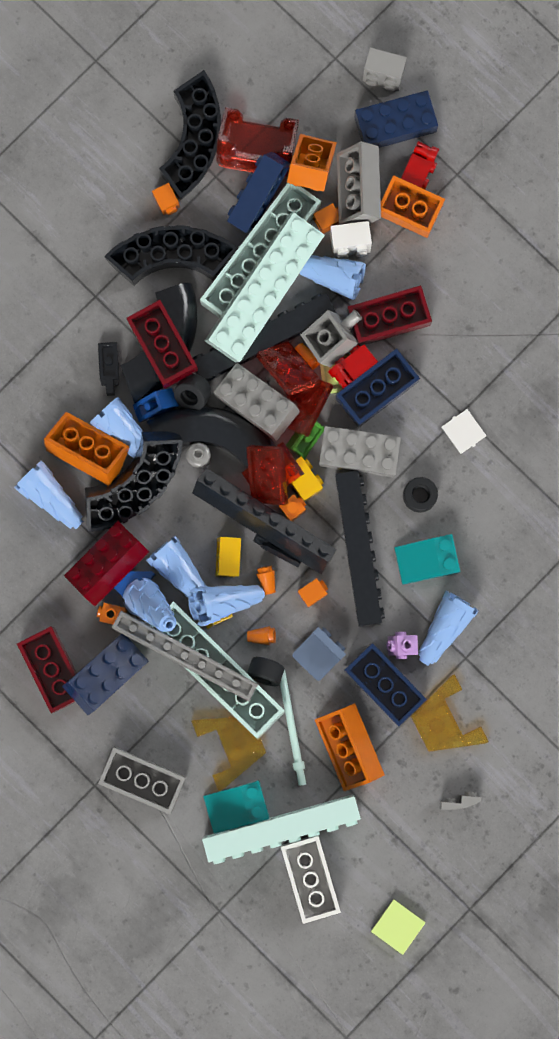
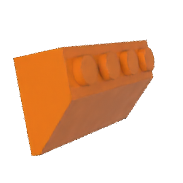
(86, 448)
(349, 747)

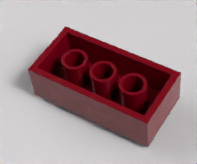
(391, 315)
(162, 344)
(106, 563)
(49, 667)

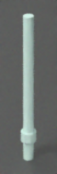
(298, 764)

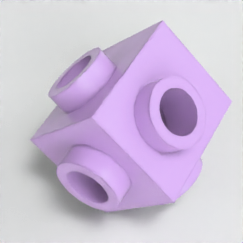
(402, 645)

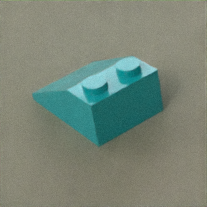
(427, 559)
(236, 807)

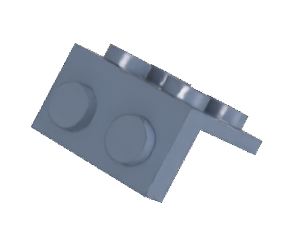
(319, 653)

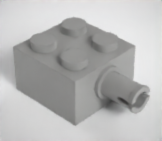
(331, 336)

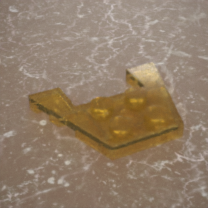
(438, 725)
(239, 745)

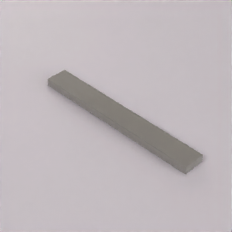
(185, 656)

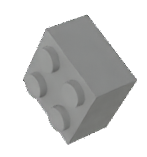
(384, 69)

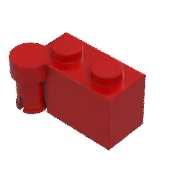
(420, 165)
(352, 367)

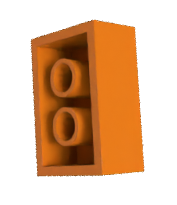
(311, 162)
(411, 206)

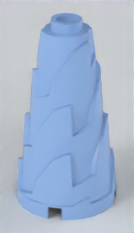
(338, 275)
(119, 423)
(45, 491)
(176, 566)
(218, 602)
(149, 604)
(448, 623)

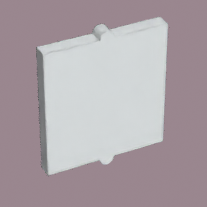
(463, 431)

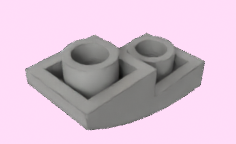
(466, 800)

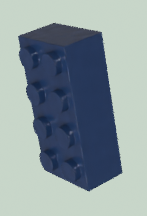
(397, 120)
(258, 192)
(377, 388)
(105, 674)
(385, 684)

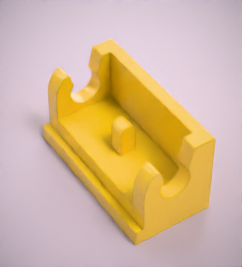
(228, 557)

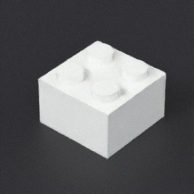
(350, 239)

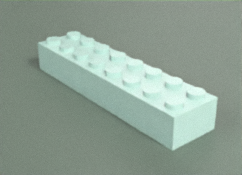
(235, 272)
(264, 287)
(254, 715)
(281, 828)

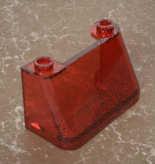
(243, 142)

